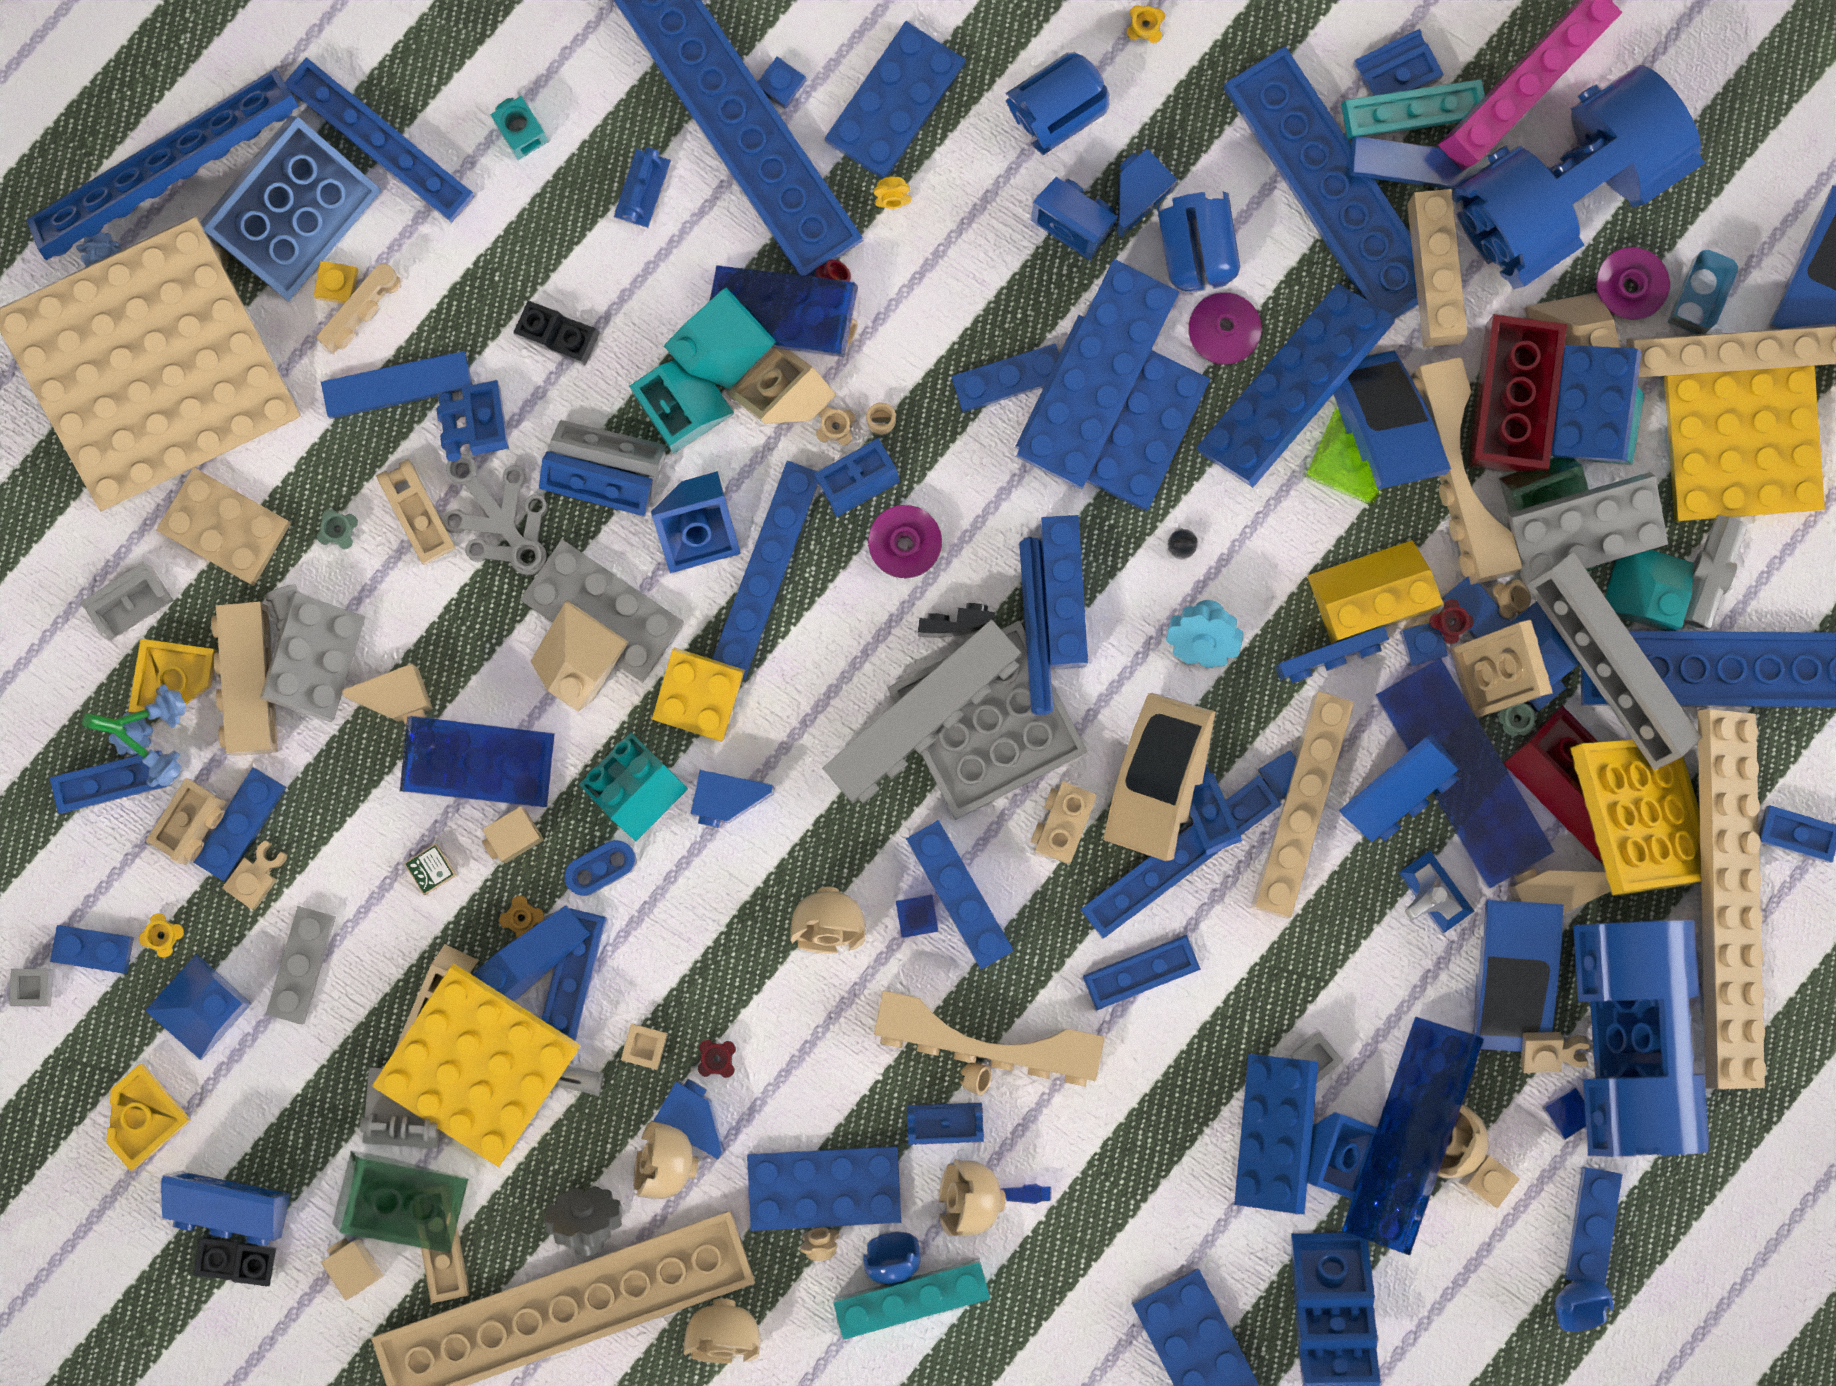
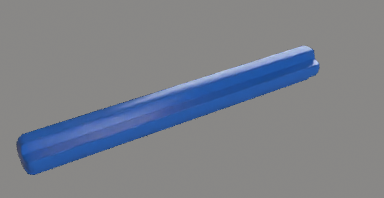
(1036, 626)

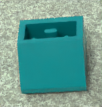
(680, 404)
(633, 786)

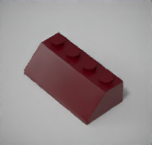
(1517, 394)
(1548, 772)

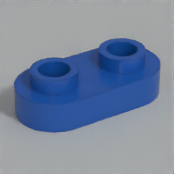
(600, 866)

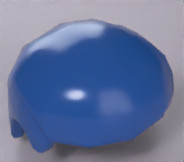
(892, 1258)
(1582, 1305)

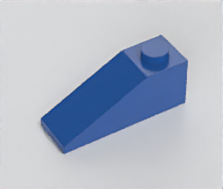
(533, 954)

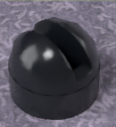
(1182, 551)

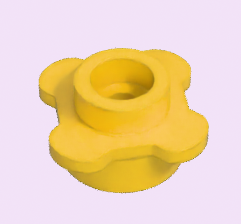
(1153, 16)
(892, 193)
(150, 938)

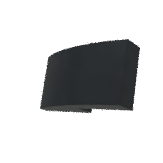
(556, 333)
(968, 621)
(234, 1261)

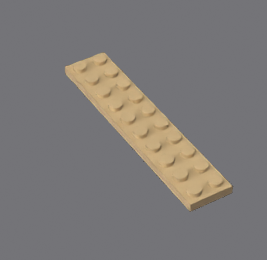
(1731, 900)
(568, 1307)

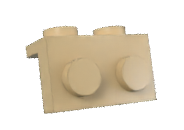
(187, 822)
(1065, 823)

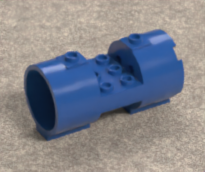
(1629, 136)
(1641, 1035)

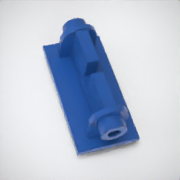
(642, 187)

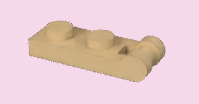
(358, 308)
(416, 513)

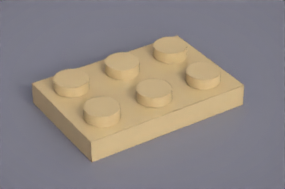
(223, 526)
(1501, 669)

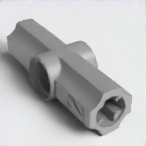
(1714, 570)

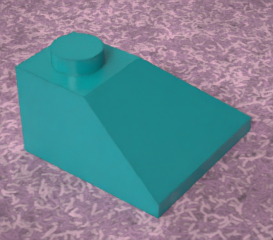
(720, 341)
(1651, 589)

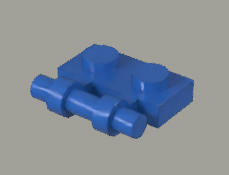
(484, 420)

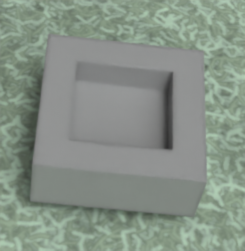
(30, 987)
(1320, 1050)

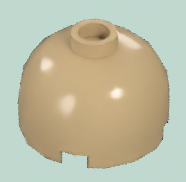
(828, 921)
(1466, 1146)
(664, 1162)
(971, 1198)
(722, 1333)

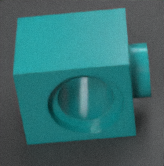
(527, 139)

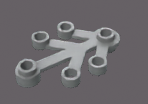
(500, 520)

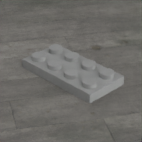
(1592, 524)
(607, 599)

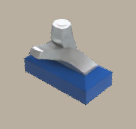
(1434, 893)

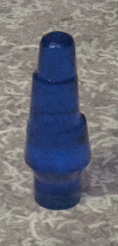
(1029, 1194)

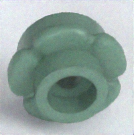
(1526, 721)

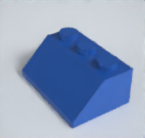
(1402, 789)
(224, 1207)

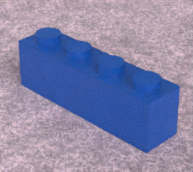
(1064, 591)
(959, 894)

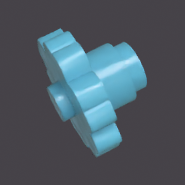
(1205, 635)

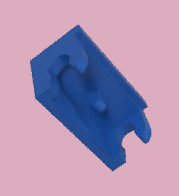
(857, 477)
(945, 1123)

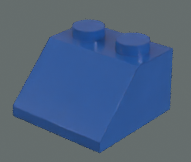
(1073, 216)

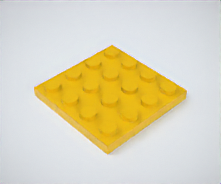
(1744, 443)
(1640, 817)
(476, 1065)

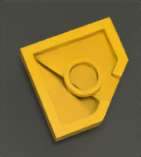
(175, 665)
(141, 1117)

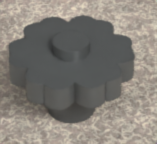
(583, 1219)

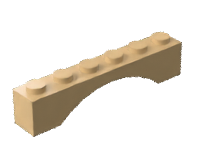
(1736, 350)
(1484, 543)
(1303, 805)
(1065, 1053)

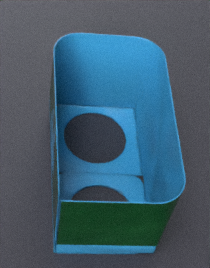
(1725, 271)

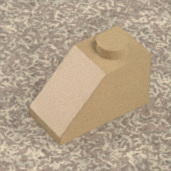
(393, 694)

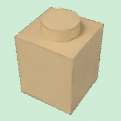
(511, 835)
(1490, 1182)
(351, 1267)

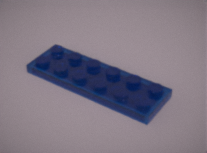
(1485, 801)
(1412, 1135)

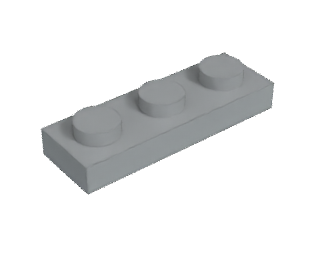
(608, 448)
(300, 965)

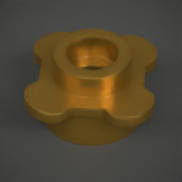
(519, 907)

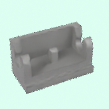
(127, 601)

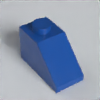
(1141, 188)
(726, 797)
(693, 1115)

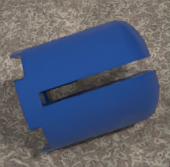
(1059, 101)
(1216, 241)

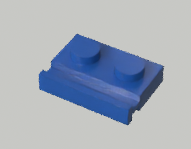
(1399, 66)

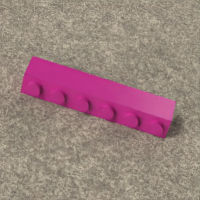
(1528, 81)

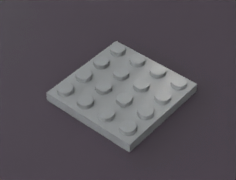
(997, 740)

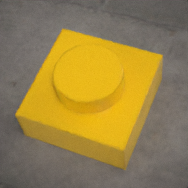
(335, 282)

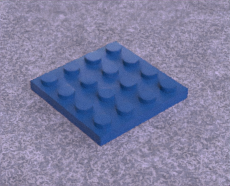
(1145, 430)

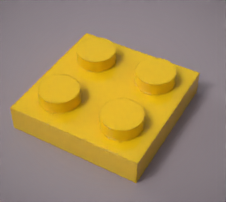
(698, 694)

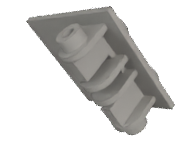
(392, 1123)

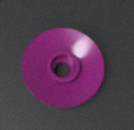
(1641, 269)
(1219, 345)
(910, 523)

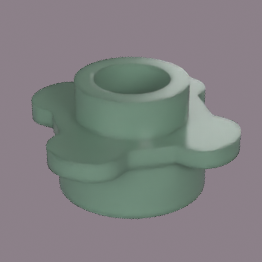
(330, 521)

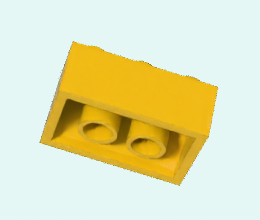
(1375, 591)

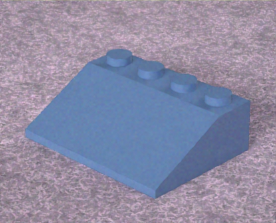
(289, 207)

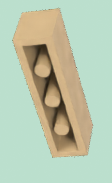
(1437, 268)
(243, 668)

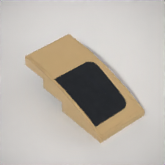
(1159, 776)

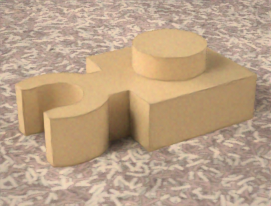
(252, 880)
(1548, 1051)

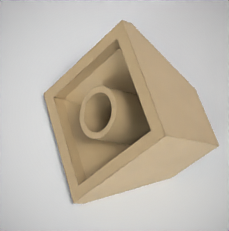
(1586, 320)
(782, 389)
(576, 656)

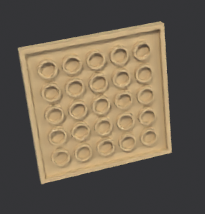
(147, 363)

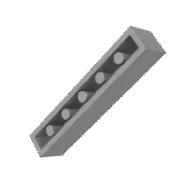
(1614, 661)
(922, 712)

